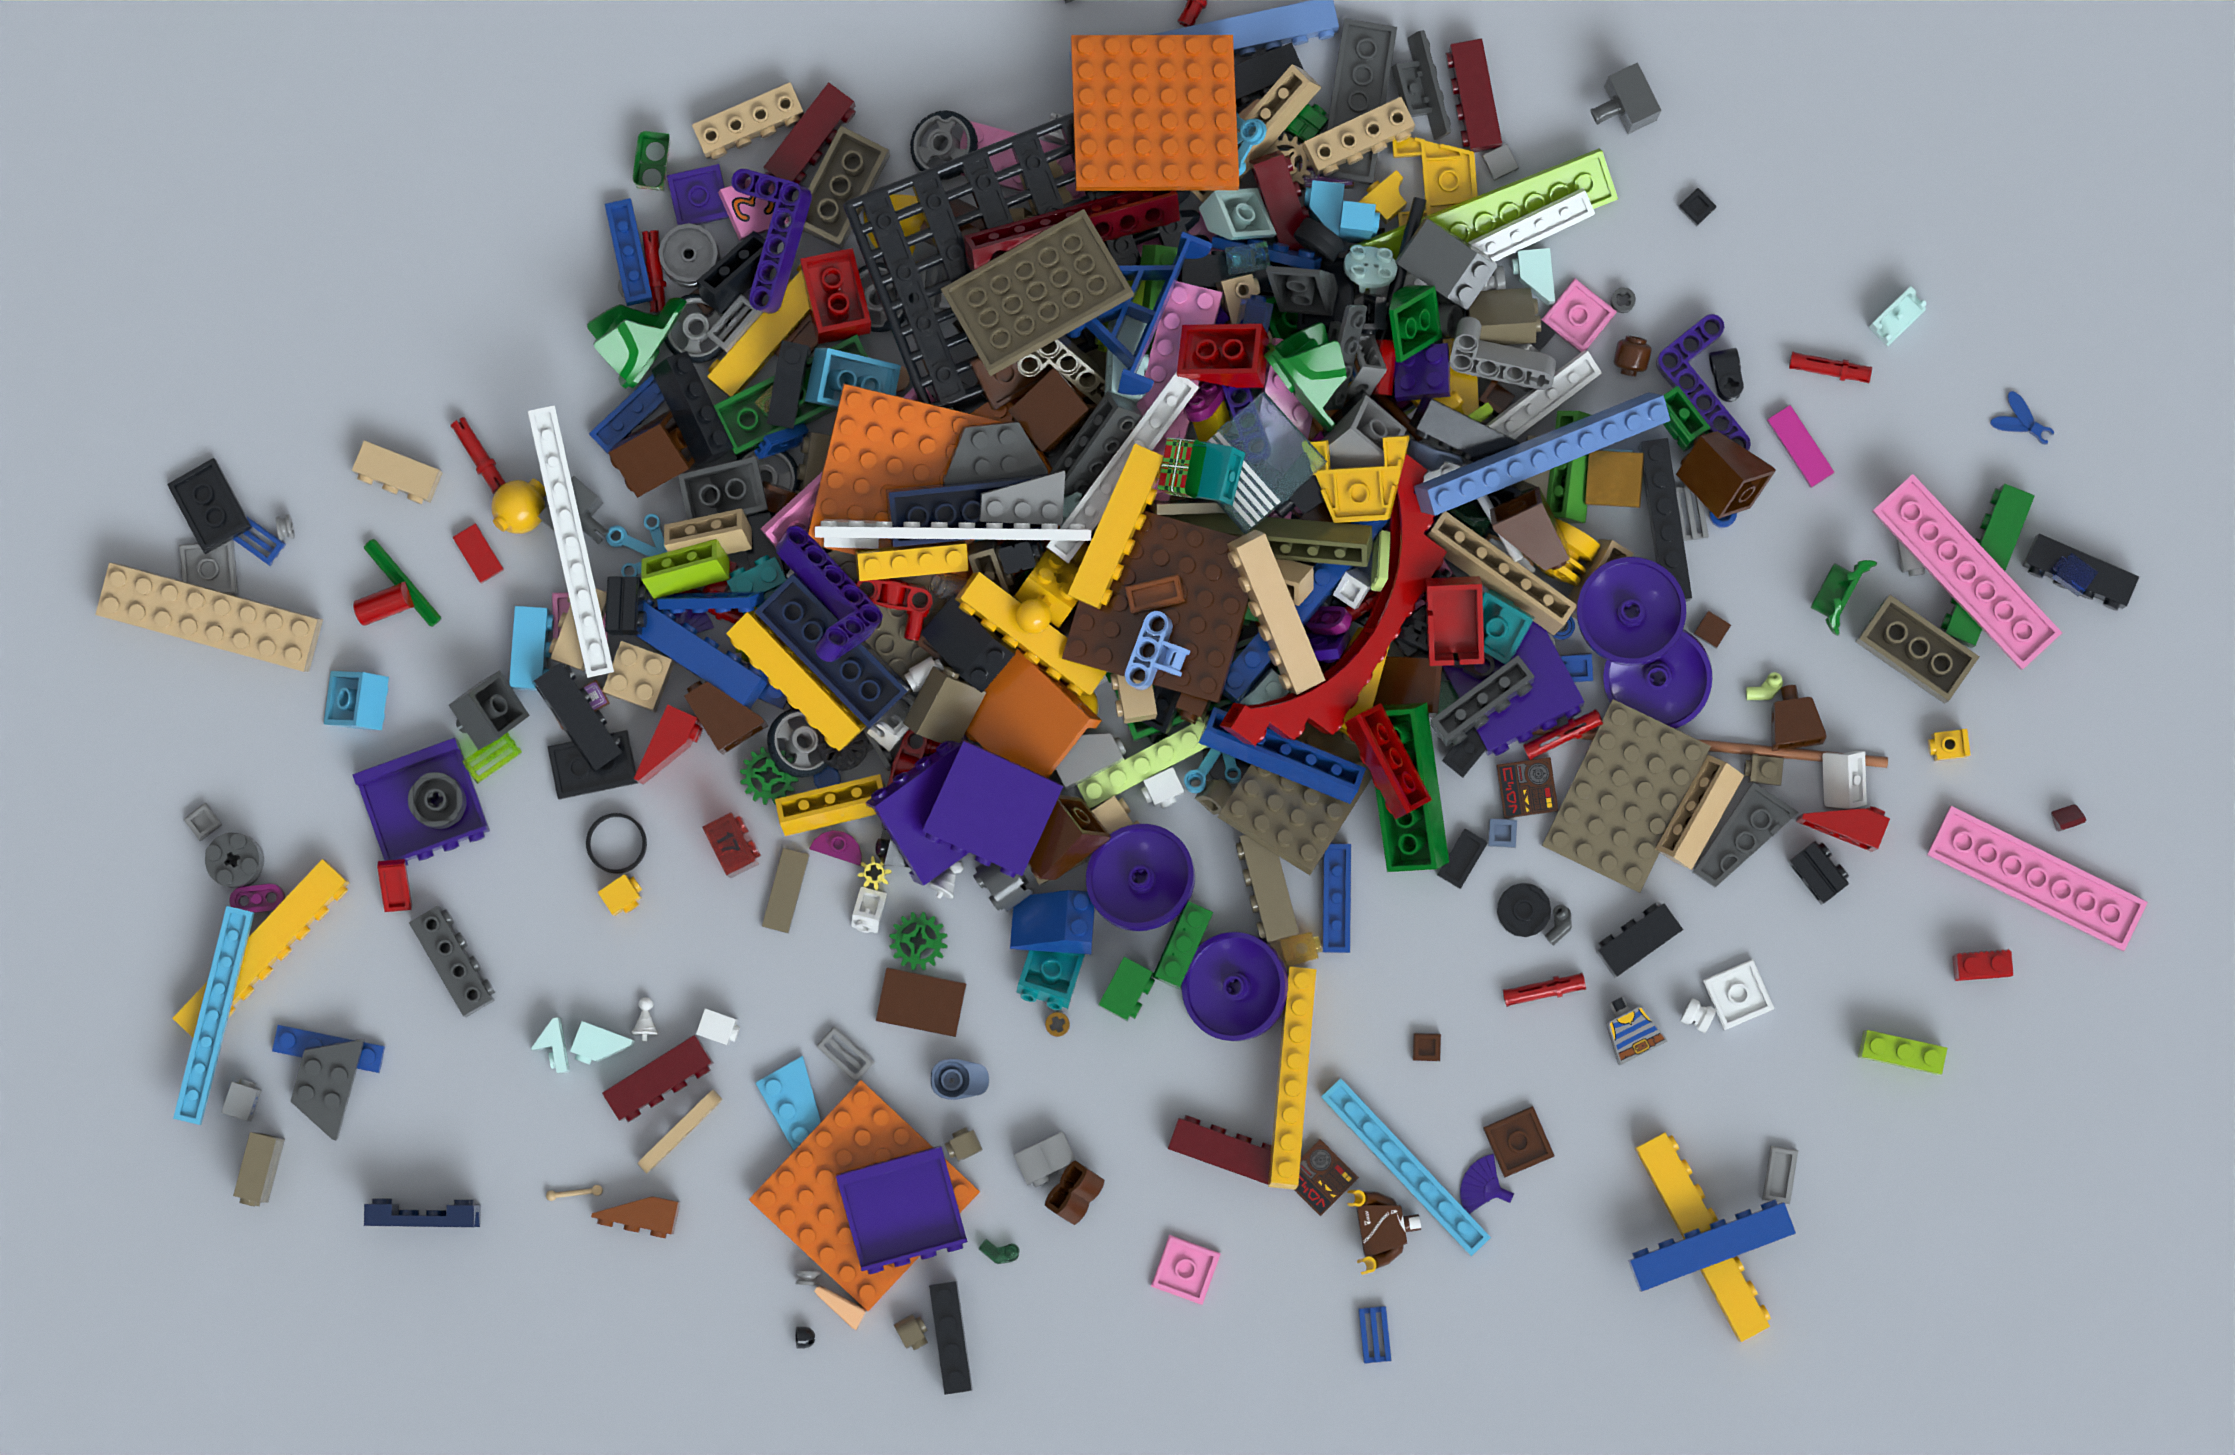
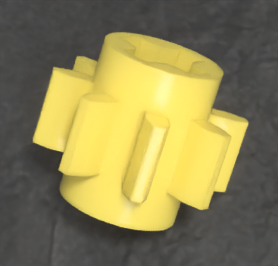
(868, 868)

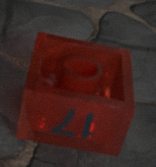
(731, 845)

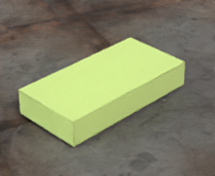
(1380, 561)

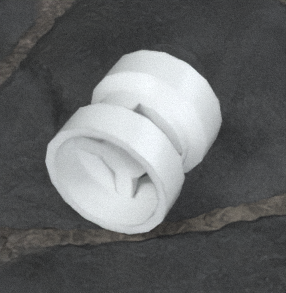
(1699, 1015)

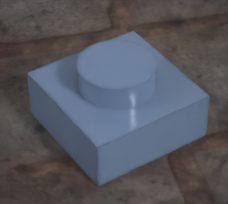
(1502, 833)

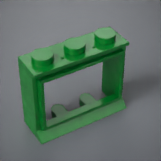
(1182, 945)

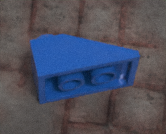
(1054, 923)

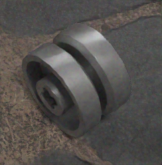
(687, 239)

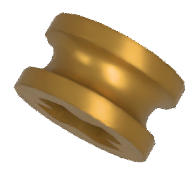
(1065, 1026)

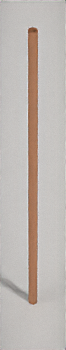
(1749, 749)

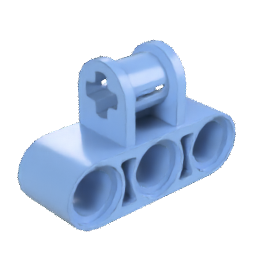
(1166, 655)

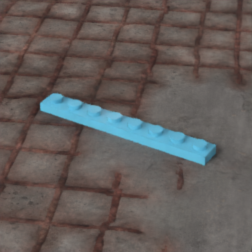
(213, 1015)
(1405, 1167)

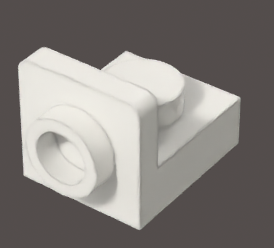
(868, 910)

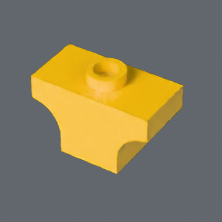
(1386, 197)

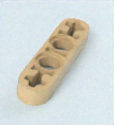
(679, 1131)

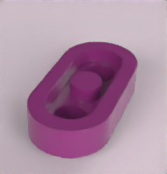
(1205, 403)
(1330, 621)
(257, 897)

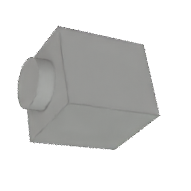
(241, 1100)

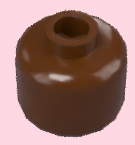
(1632, 355)

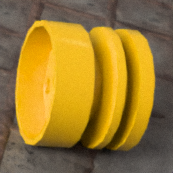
(1580, 547)

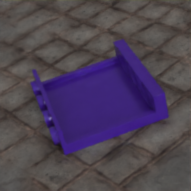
(1549, 699)
(386, 801)
(905, 808)
(992, 809)
(901, 1209)

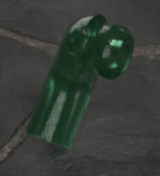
(1001, 1254)

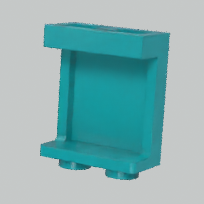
(1220, 473)

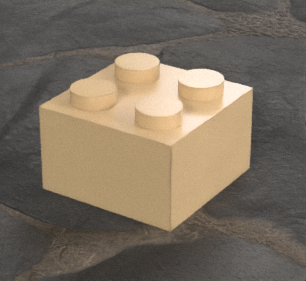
(638, 676)

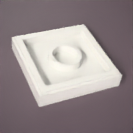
(1738, 994)

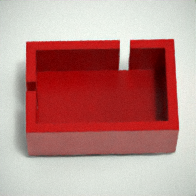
(1454, 620)

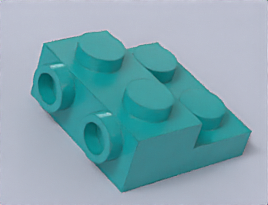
(764, 577)
(1503, 626)
(1050, 977)

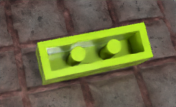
(685, 568)
(1902, 1052)

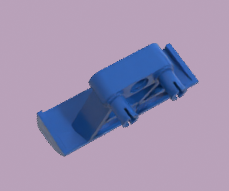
(1131, 382)

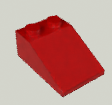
(835, 296)
(1224, 354)
(672, 737)
(1855, 826)

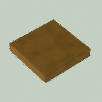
(1614, 479)

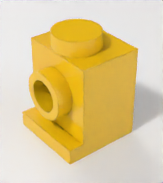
(1961, 745)

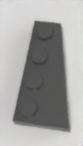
(1745, 831)

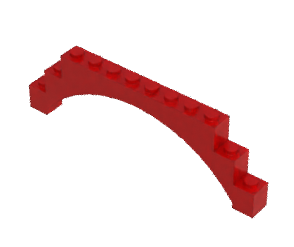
(1325, 705)

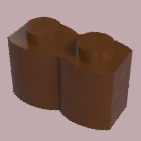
(1074, 1192)

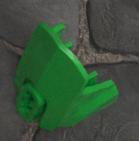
(632, 338)
(1309, 369)

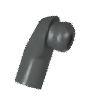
(1562, 924)

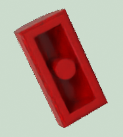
(1387, 350)
(383, 604)

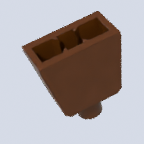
(1795, 721)

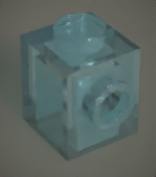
(1247, 257)

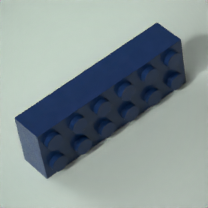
(943, 503)
(856, 678)

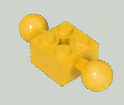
(1046, 592)

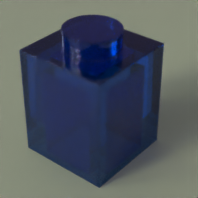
(1255, 311)
(2073, 574)

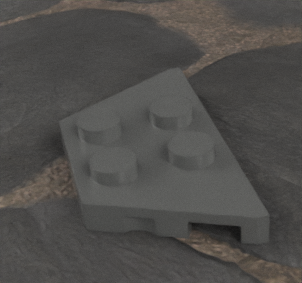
(993, 453)
(326, 1083)

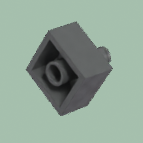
(1629, 100)
(587, 505)
(488, 710)

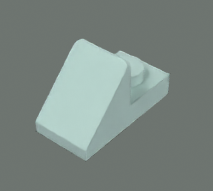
(554, 1037)

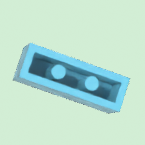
(1358, 222)
(529, 646)

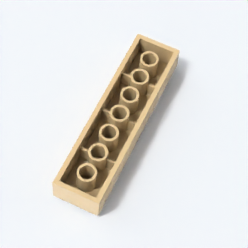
(209, 617)

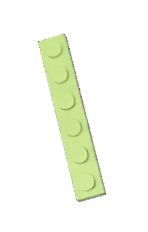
(1143, 765)

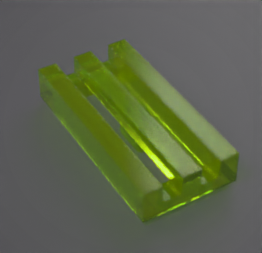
(510, 743)

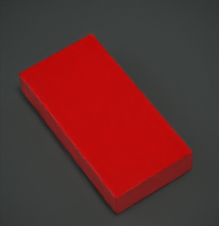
(478, 553)
(394, 885)

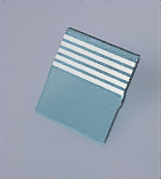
(1274, 462)

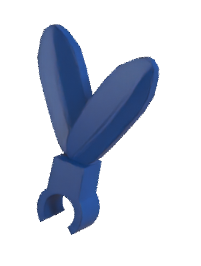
(2023, 422)

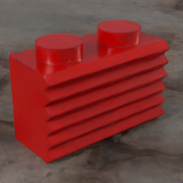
(1982, 965)

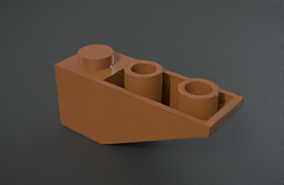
(648, 1213)

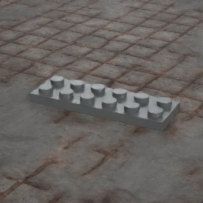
(1360, 85)

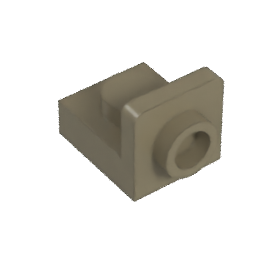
(1764, 770)

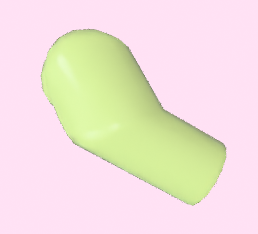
(1767, 690)

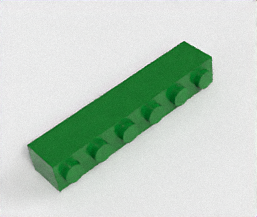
(1998, 540)

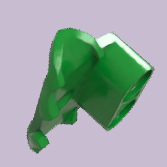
(1837, 591)

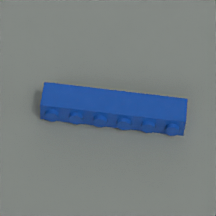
(701, 656)
(1288, 759)
(1711, 1246)

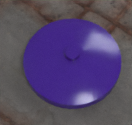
(1631, 611)
(1667, 688)
(1140, 877)
(1235, 986)

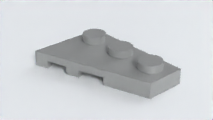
(1026, 502)

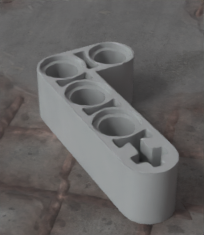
(1498, 361)

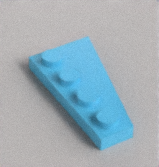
(791, 1101)

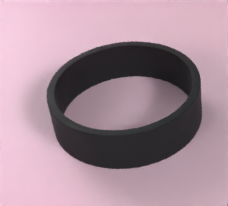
(591, 830)

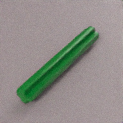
(397, 576)

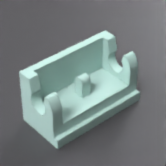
(1898, 316)

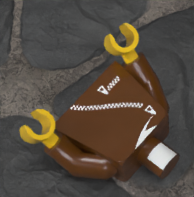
(1381, 1228)

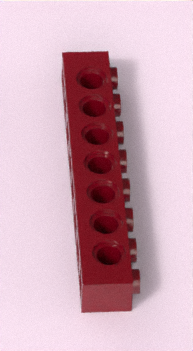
(1111, 216)

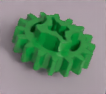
(767, 788)
(904, 938)

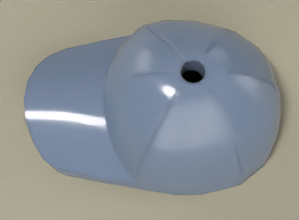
(1430, 456)
(969, 1079)

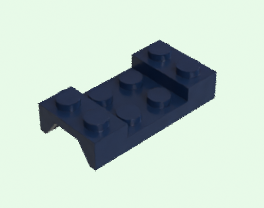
(385, 1213)

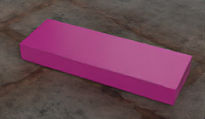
(1800, 446)

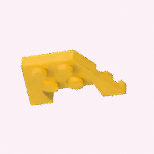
(1446, 170)
(1362, 492)

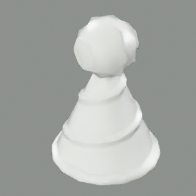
(945, 884)
(645, 1025)

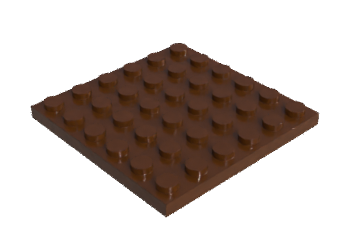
(1203, 624)

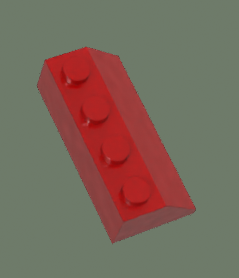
(1387, 761)

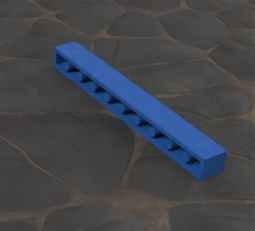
(1255, 659)

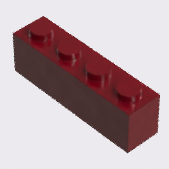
(1475, 96)
(810, 135)
(1280, 196)
(658, 1078)
(1221, 1150)

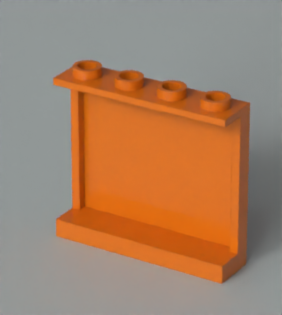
(1030, 717)

